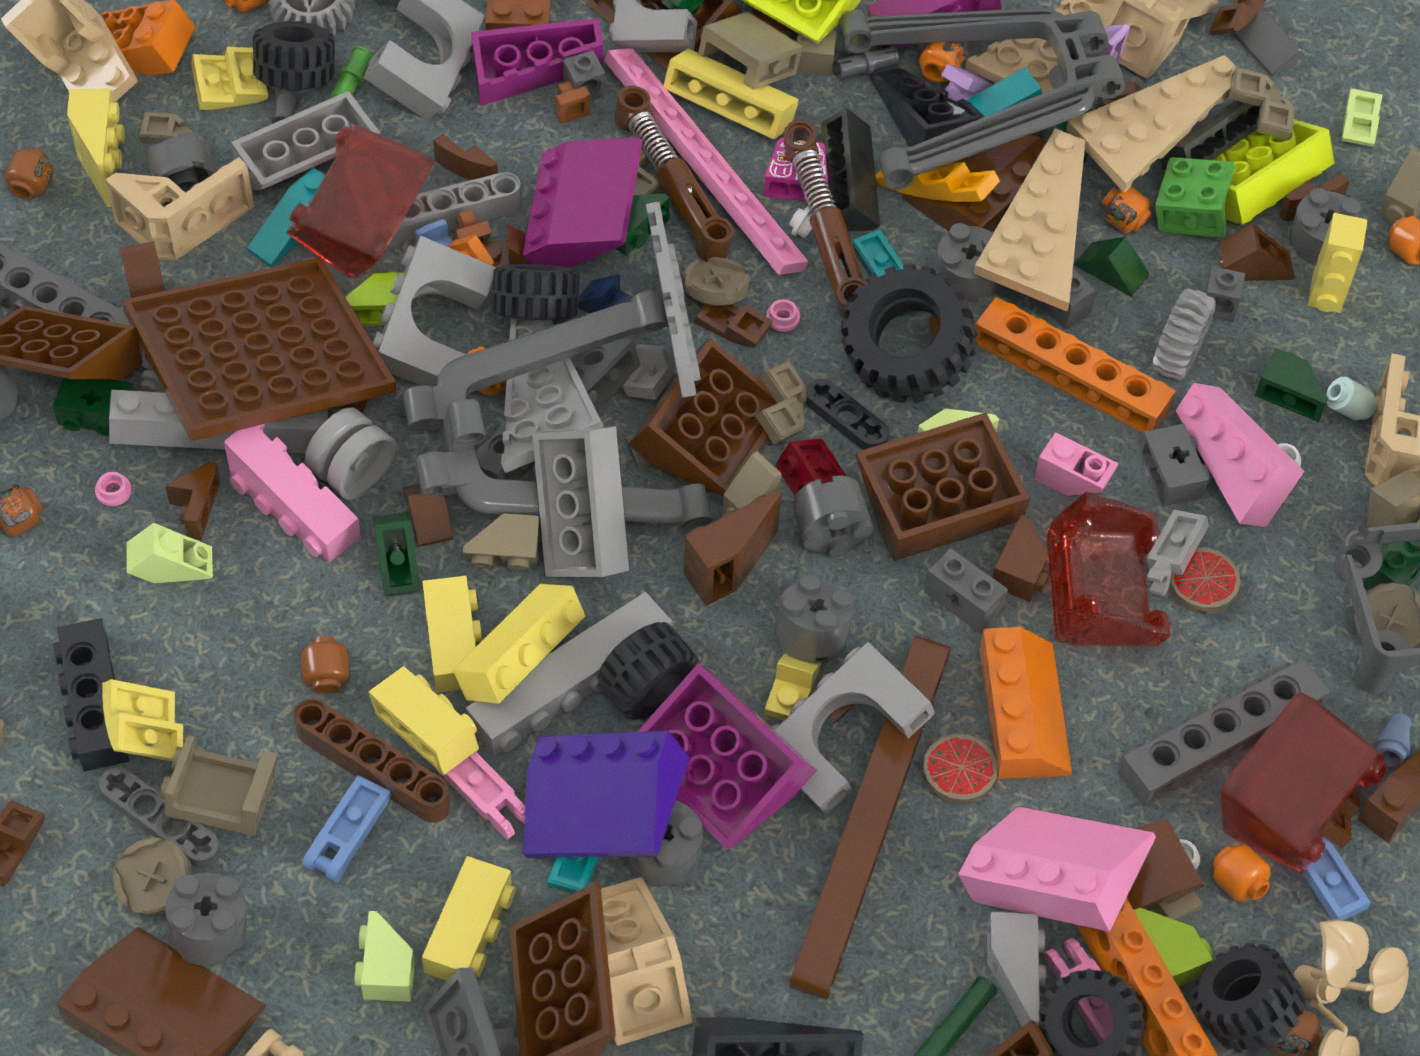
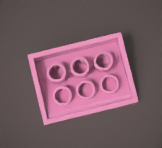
(1056, 867)

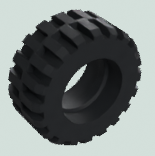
(900, 293)

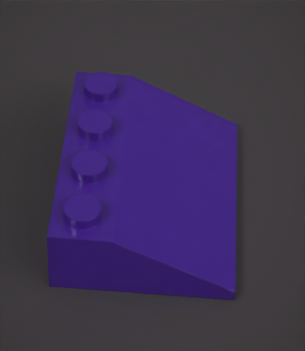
(601, 794)

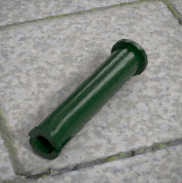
(959, 1018)

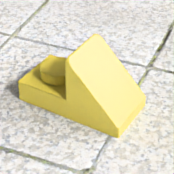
(792, 683)

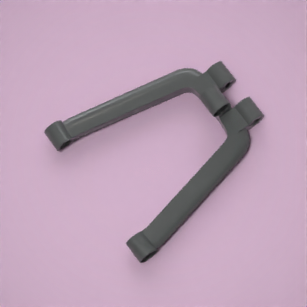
(1074, 78)
(462, 423)

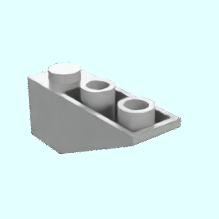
(1014, 961)

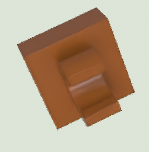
(571, 102)
(468, 227)

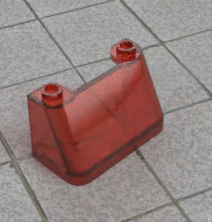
(360, 200)
(1100, 574)
(1297, 782)

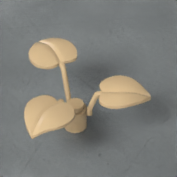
(1342, 954)

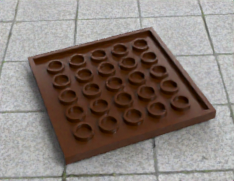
(257, 348)

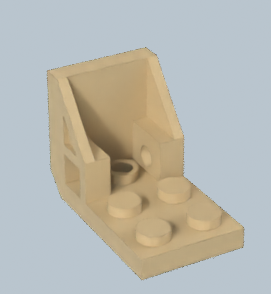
(1154, 29)
(73, 43)
(189, 216)
(1388, 451)
(643, 964)

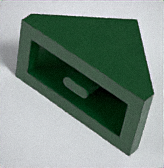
(1115, 264)

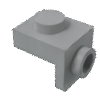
(653, 373)

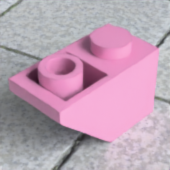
(1073, 467)

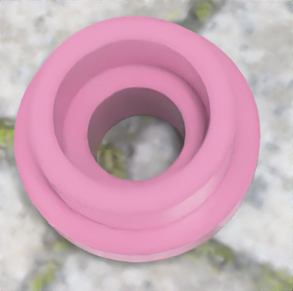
(783, 308)
(110, 481)

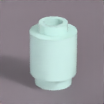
(1351, 399)

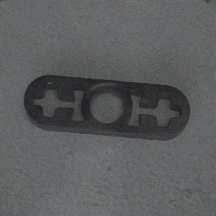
(843, 402)

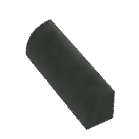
(1217, 133)
(851, 169)

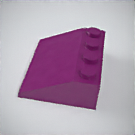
(582, 201)
(736, 760)

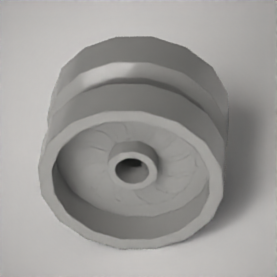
(350, 453)

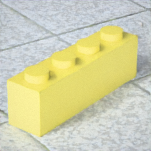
(725, 93)
(519, 643)

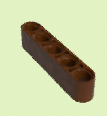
(364, 746)

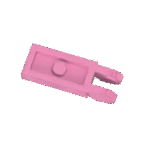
(486, 792)
(1092, 1009)

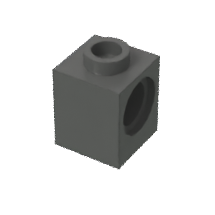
(585, 71)
(1226, 289)

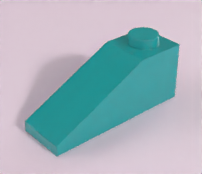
(272, 241)

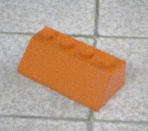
(1024, 704)

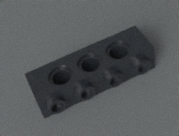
(76, 645)

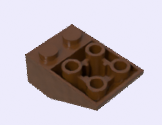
(727, 550)

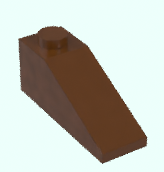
(1394, 800)

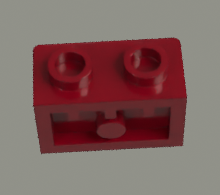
(806, 462)

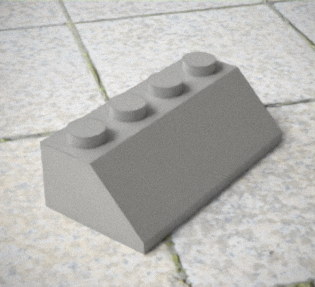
(298, 140)
(580, 502)

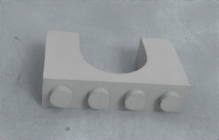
(652, 29)
(421, 85)
(429, 270)
(862, 680)

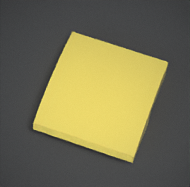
(227, 79)
(141, 720)

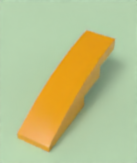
(949, 183)

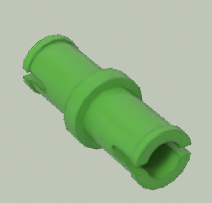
(352, 74)

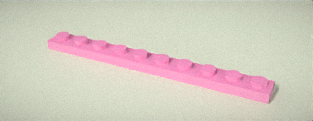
(709, 165)

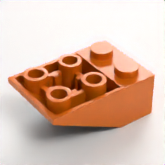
(151, 35)

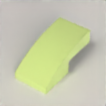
(1361, 117)

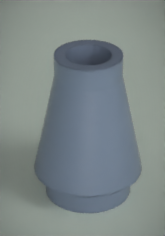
(1395, 741)

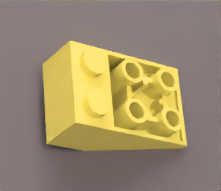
(96, 134)

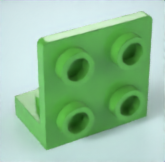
(1194, 197)

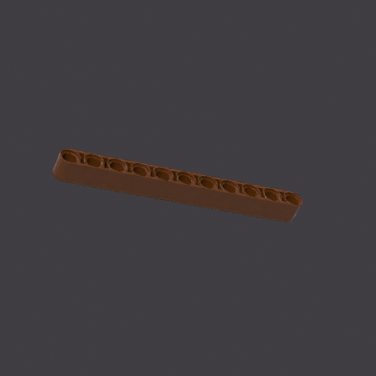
(864, 833)

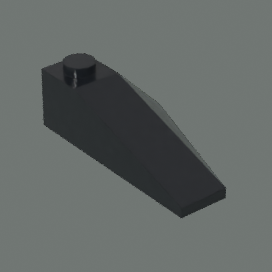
(918, 109)
(769, 1038)

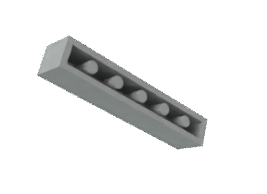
(151, 421)
(560, 678)

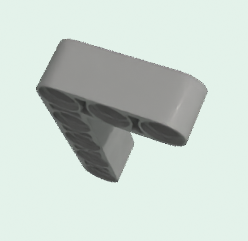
(486, 197)

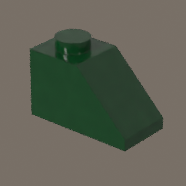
(1292, 385)
(396, 553)

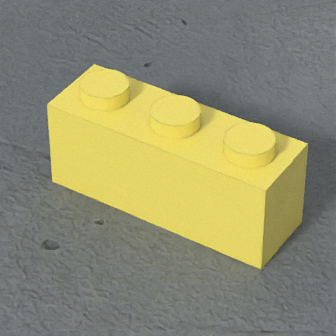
(1337, 262)
(450, 627)
(424, 719)
(469, 919)

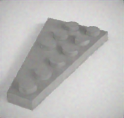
(674, 303)
(542, 402)

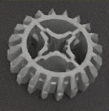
(324, 13)
(1183, 334)

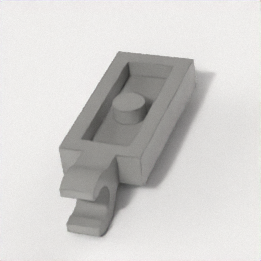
(1174, 548)

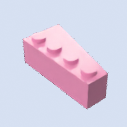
(1239, 454)
(289, 493)

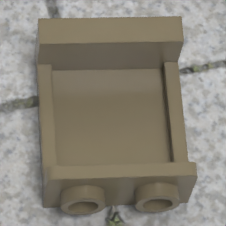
(756, 45)
(218, 788)

